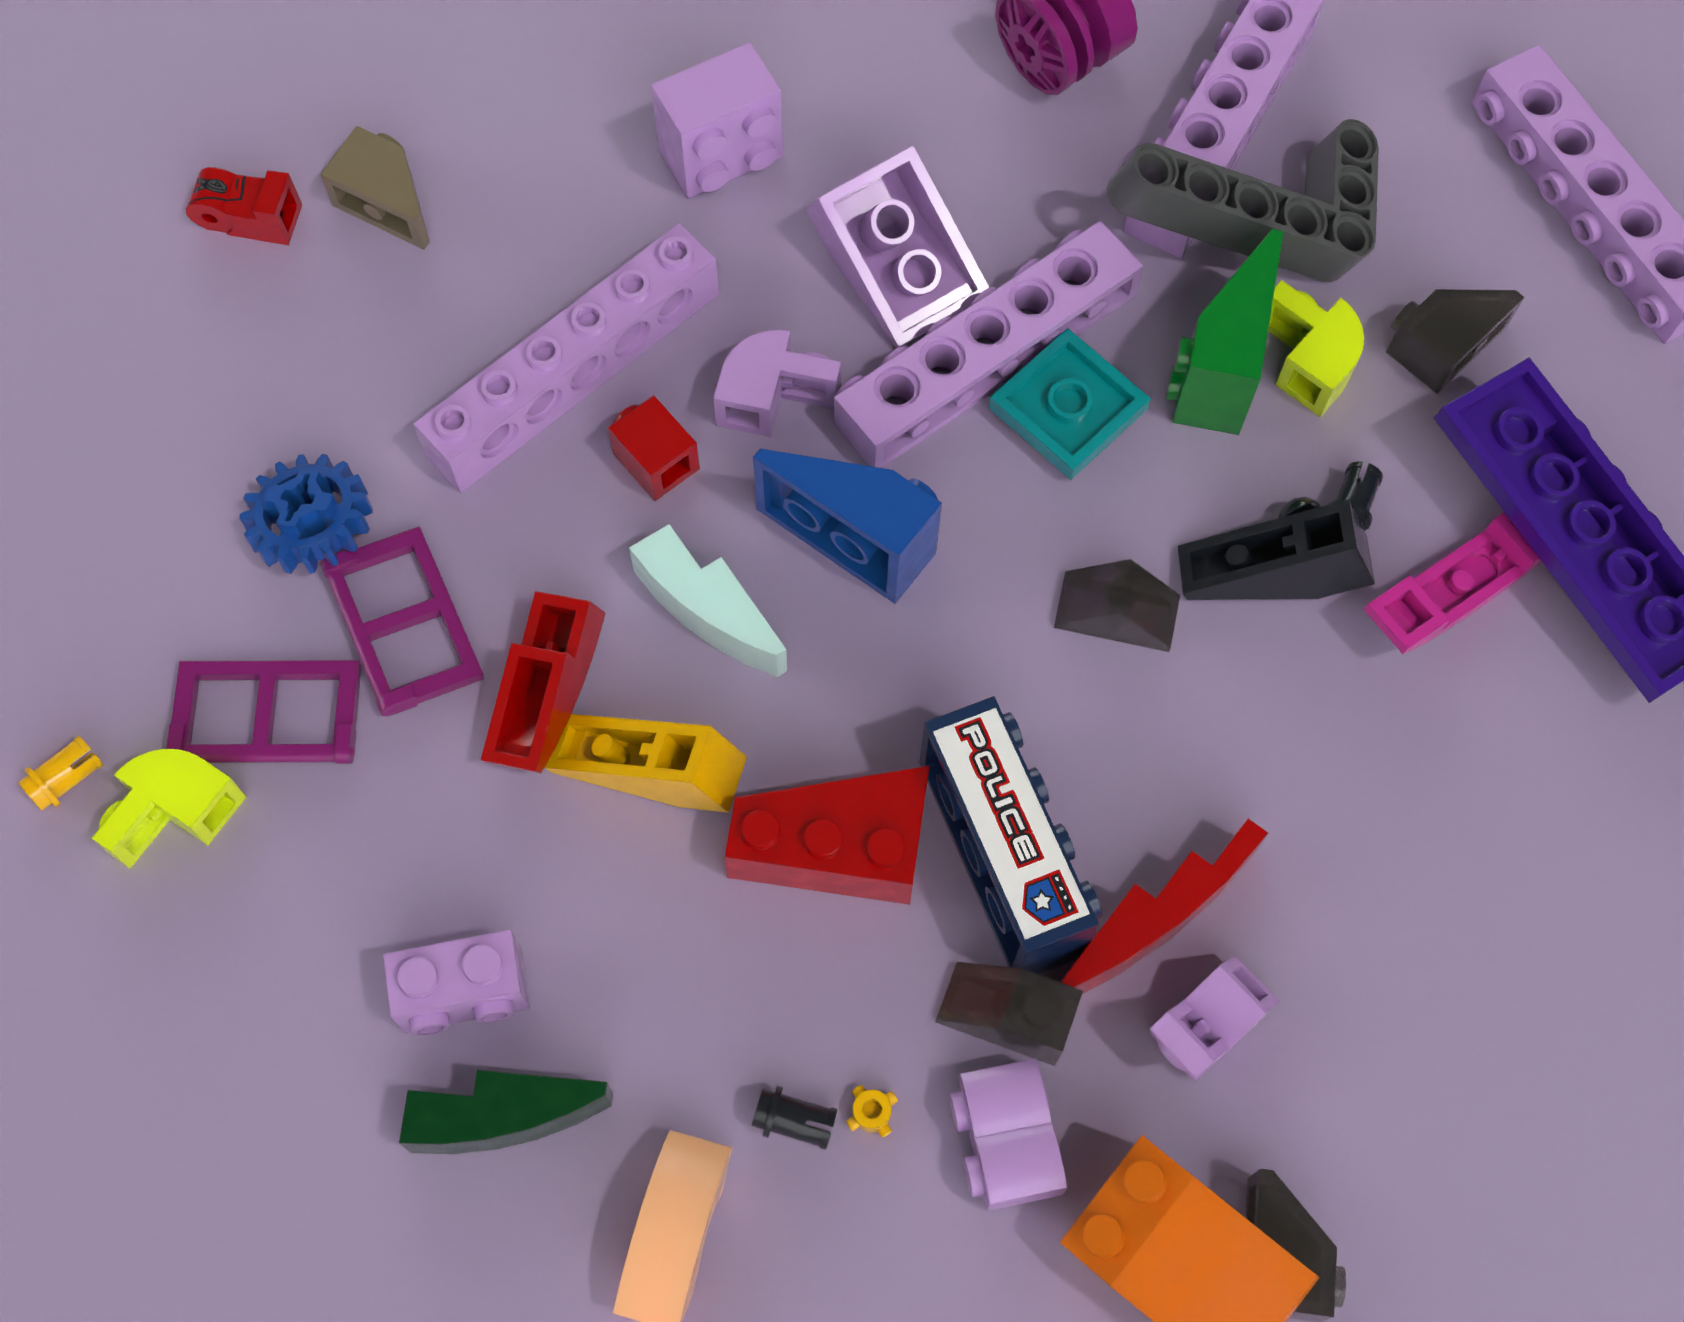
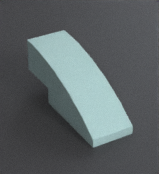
(707, 601)

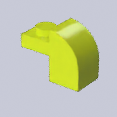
(1322, 343)
(162, 789)

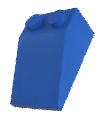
(853, 515)

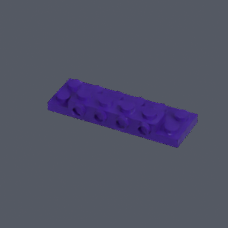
(1577, 519)

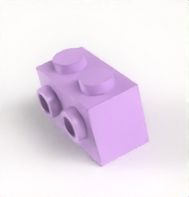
(456, 983)

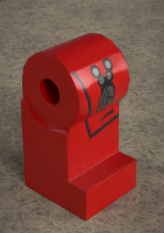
(245, 204)

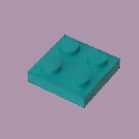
(1069, 403)

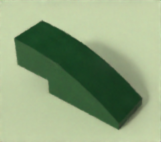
(500, 1114)

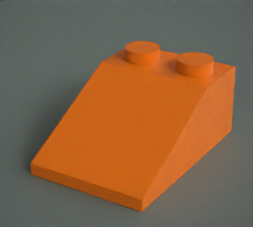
(1183, 1248)

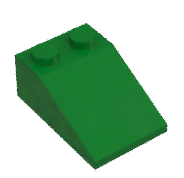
(1224, 358)

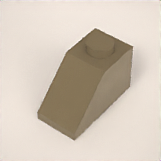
(375, 184)

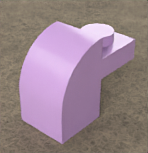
(762, 373)
(1213, 1018)

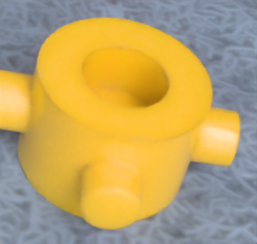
(871, 1111)

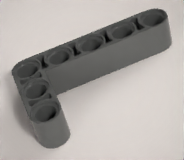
(1322, 230)

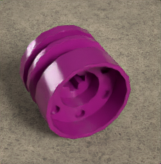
(1063, 39)

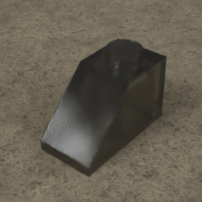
(1449, 331)
(1010, 1009)
(1289, 1224)

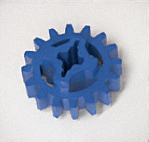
(306, 513)

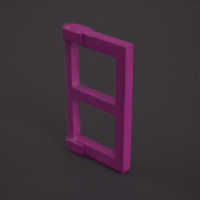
(268, 674)
(410, 695)

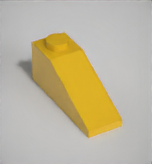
(651, 760)

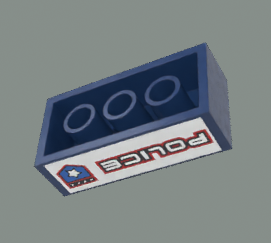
(1007, 837)

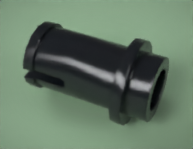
(1360, 493)
(788, 1116)

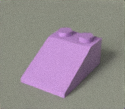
(898, 246)

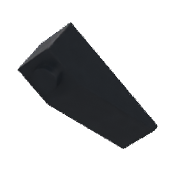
(1281, 558)

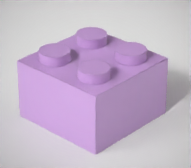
(718, 120)

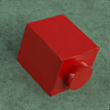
(653, 447)

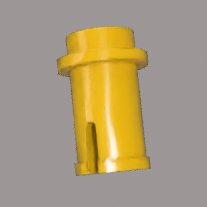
(57, 775)

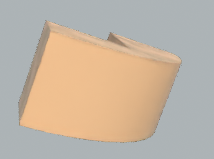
(672, 1229)

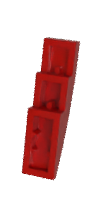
(1148, 922)

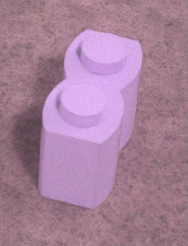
(1009, 1135)

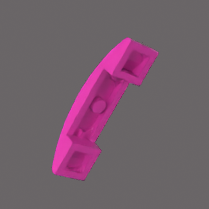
(1454, 586)

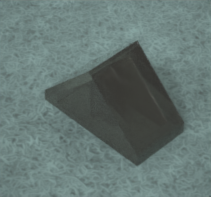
(1118, 604)

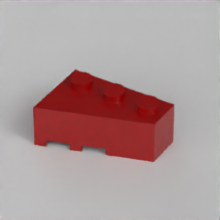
(832, 836)

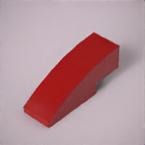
(542, 681)

